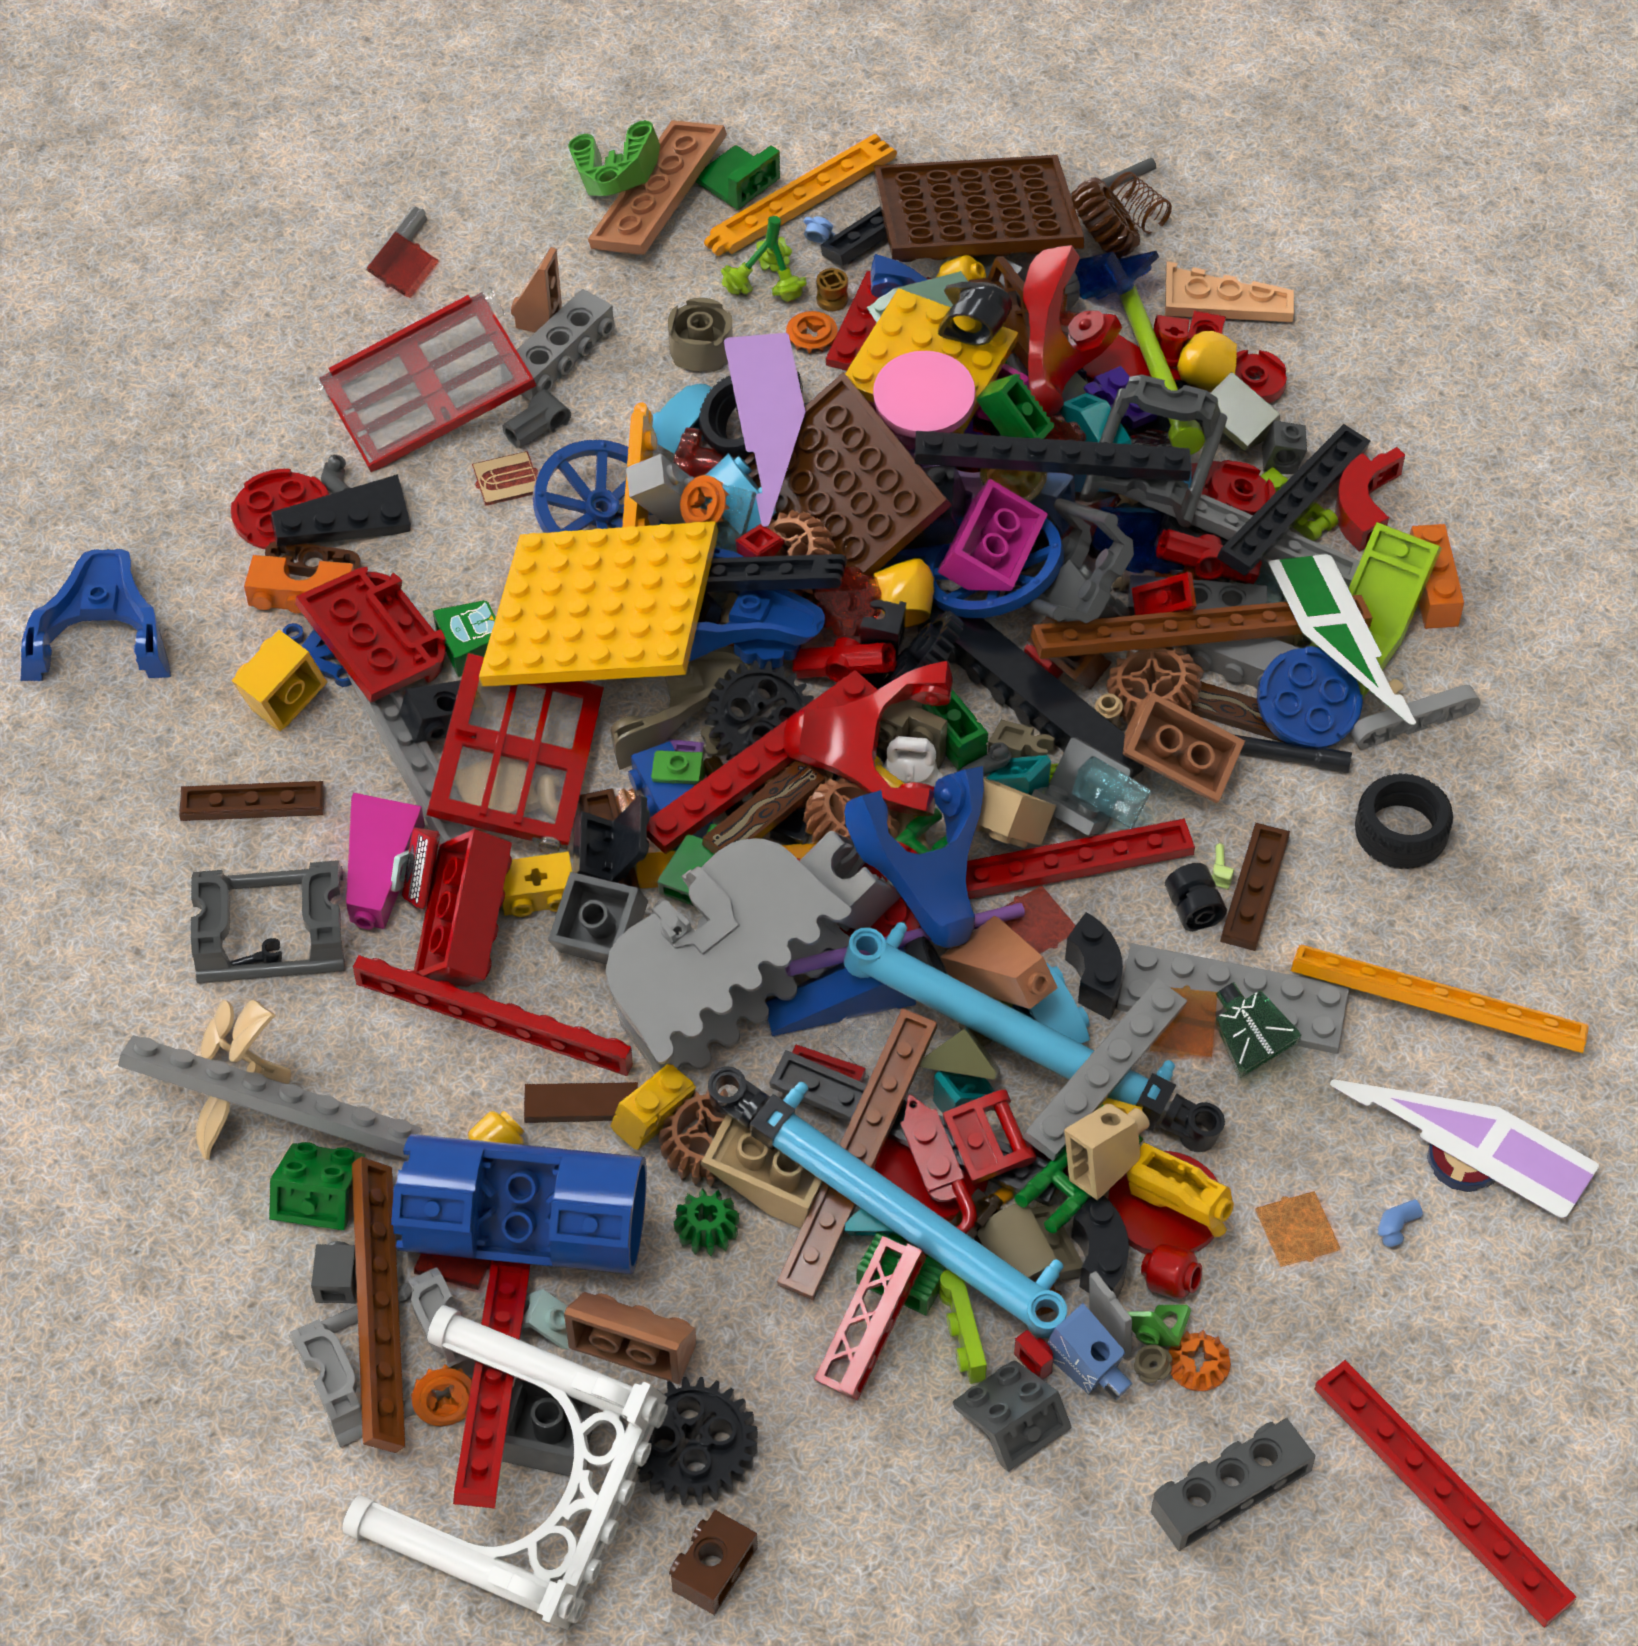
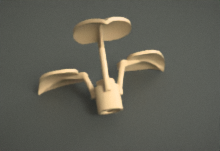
(247, 1028)

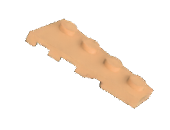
(1224, 296)

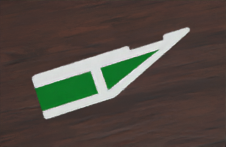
(1334, 622)

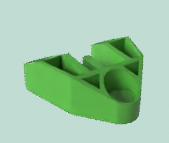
(620, 170)

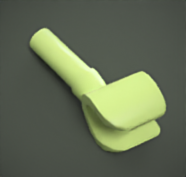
(1221, 874)

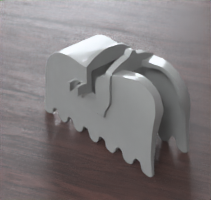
(695, 985)

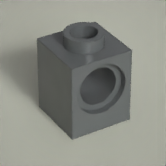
(1284, 447)
(334, 1273)

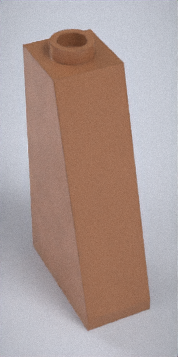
(1001, 965)

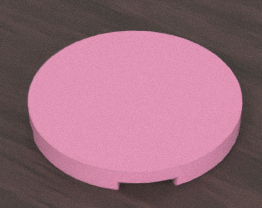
(924, 393)

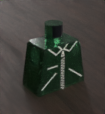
(1252, 1029)

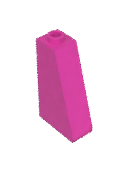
(376, 835)

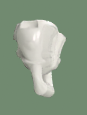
(912, 766)

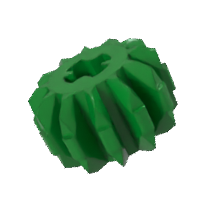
(706, 1222)

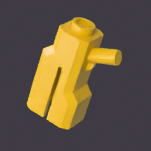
(1180, 1187)

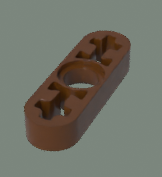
(308, 551)

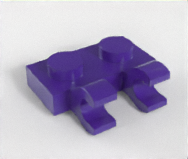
(1106, 387)

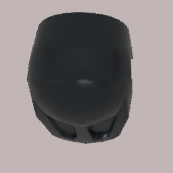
(980, 301)

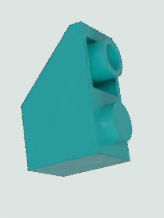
(1091, 415)

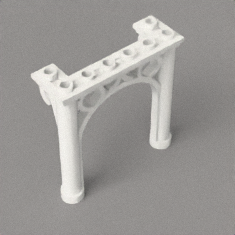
(482, 1566)

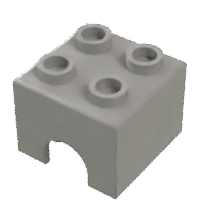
(838, 869)

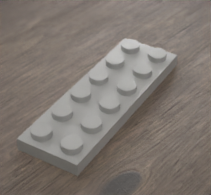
(1308, 1003)

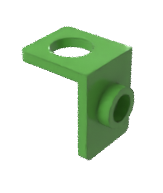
(678, 767)
(1153, 1331)

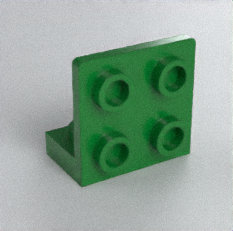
(740, 176)
(313, 1186)

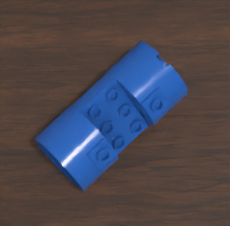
(520, 1203)

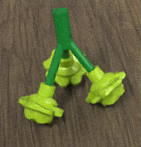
(771, 254)

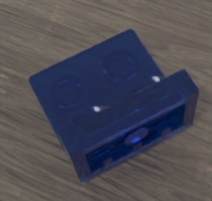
(1108, 275)
(1142, 528)

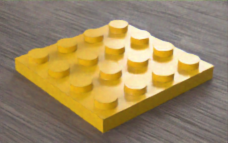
(912, 325)

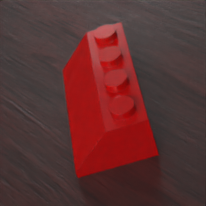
(463, 908)

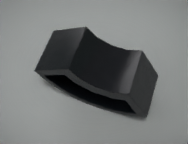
(1099, 964)
(1103, 1242)

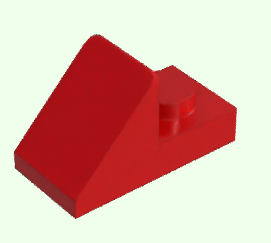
(1165, 595)

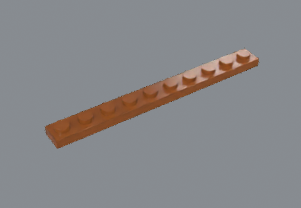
(1170, 629)

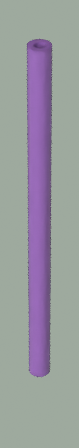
(837, 956)

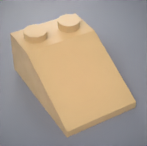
(760, 1174)

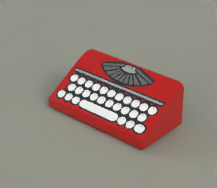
(420, 866)

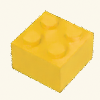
(279, 680)

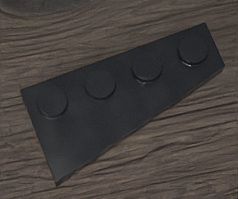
(350, 514)

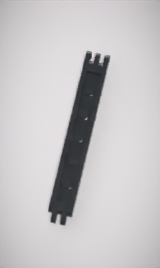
(776, 572)

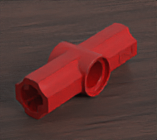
(1201, 555)
(843, 659)

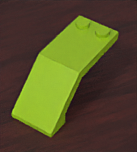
(1392, 583)

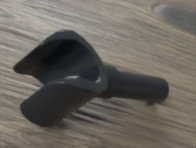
(264, 956)

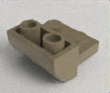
(911, 720)
(1025, 1244)

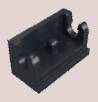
(887, 629)

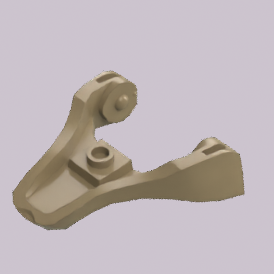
(687, 696)

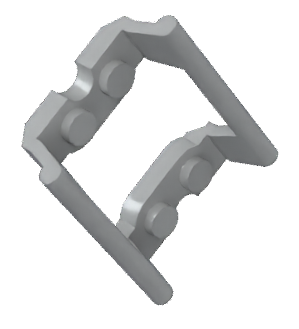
(337, 1381)

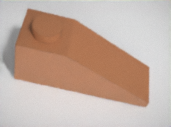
(540, 295)

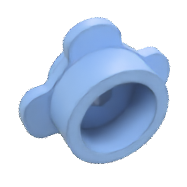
(818, 229)

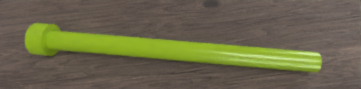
(1181, 433)

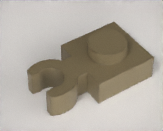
(1021, 740)

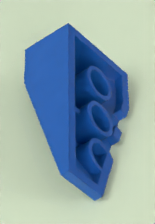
(831, 1000)

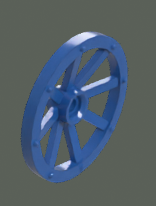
(598, 498)
(994, 605)

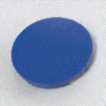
(1308, 698)

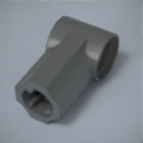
(543, 414)

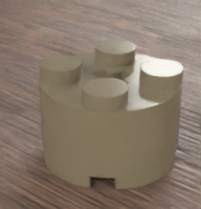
(699, 334)

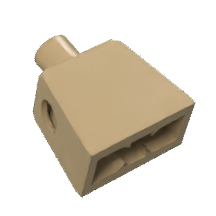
(1103, 1147)

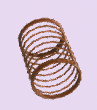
(1149, 210)

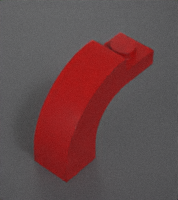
(1354, 506)

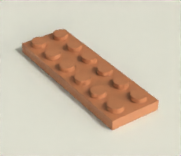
(645, 209)

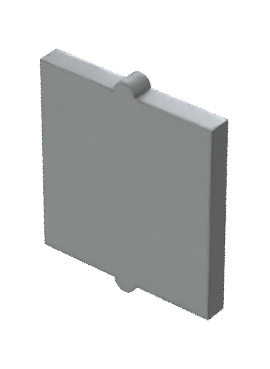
(1110, 1313)

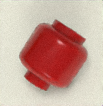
(1171, 1271)

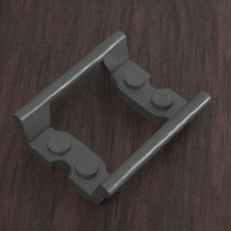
(1182, 405)
(1109, 563)
(319, 915)

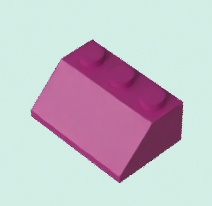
(993, 540)

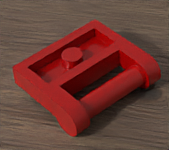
(977, 1141)

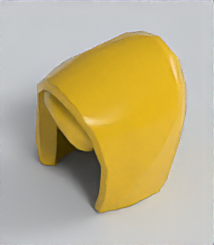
(1207, 360)
(909, 583)

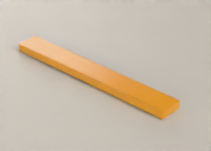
(1440, 998)

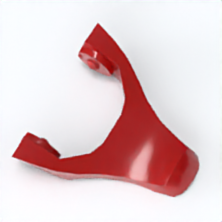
(1051, 355)
(847, 736)

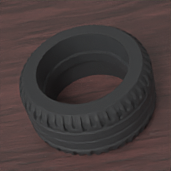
(714, 418)
(1398, 848)

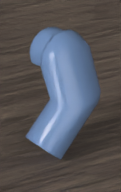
(1394, 1220)

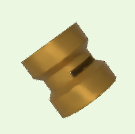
(832, 289)

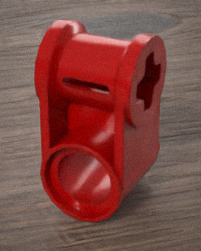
(1172, 336)

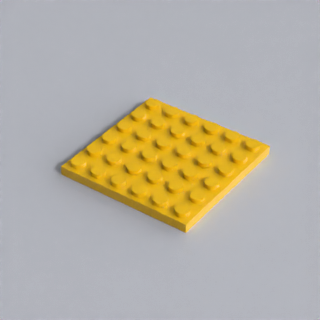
(600, 604)

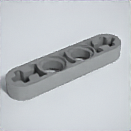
(1428, 710)

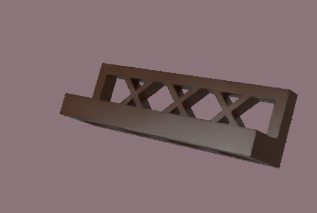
(1017, 319)

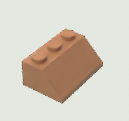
(1182, 746)
(630, 1336)

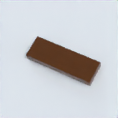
(574, 1101)

